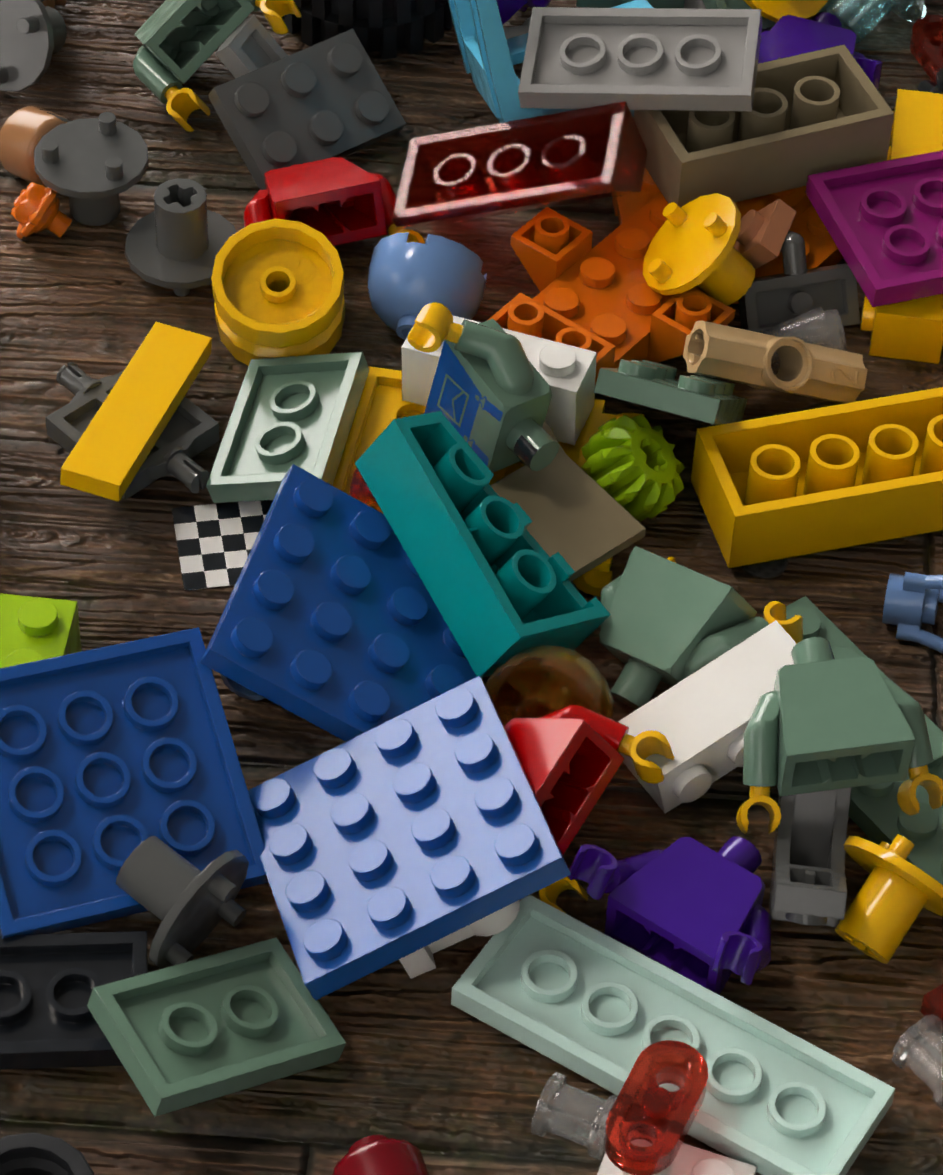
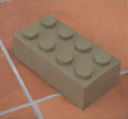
(805, 120)

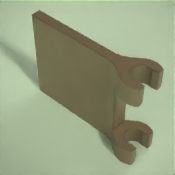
(570, 512)

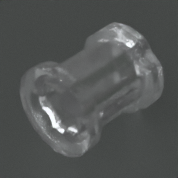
(922, 1052)
(572, 1115)

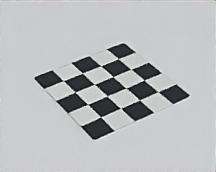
(216, 540)

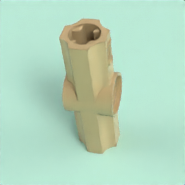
(747, 355)

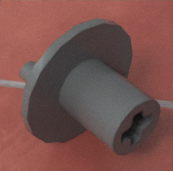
(27, 42)
(91, 165)
(178, 239)
(182, 896)

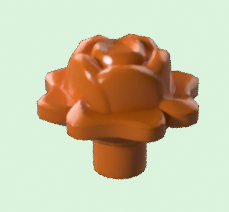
(39, 210)

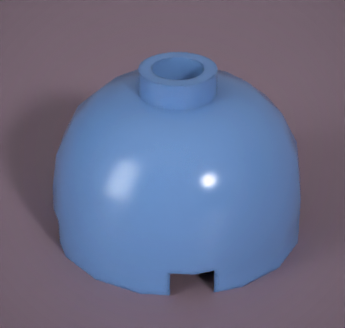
(415, 274)

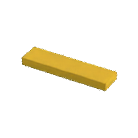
(136, 412)

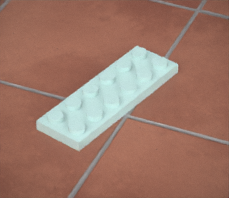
(604, 1003)

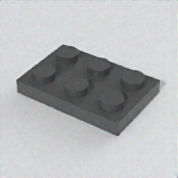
(307, 107)

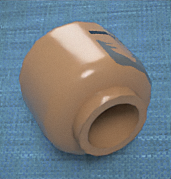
(20, 137)

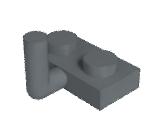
(799, 290)

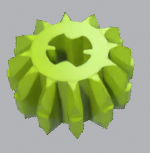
(634, 465)

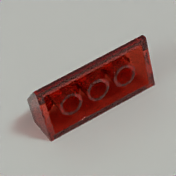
(520, 166)

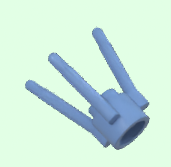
(914, 601)

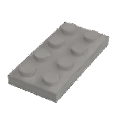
(641, 57)

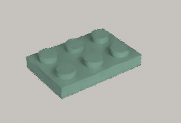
(656, 387)
(285, 416)
(215, 1025)

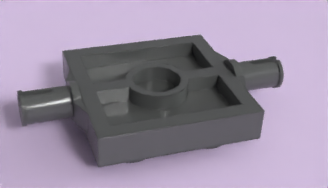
(182, 439)

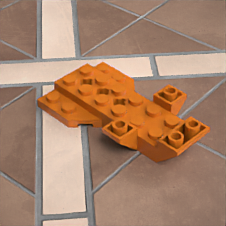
(600, 293)

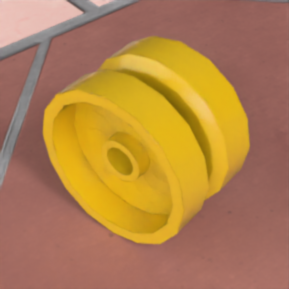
(278, 291)

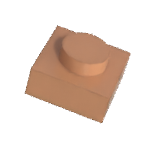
(764, 232)

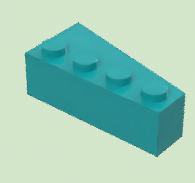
(473, 545)

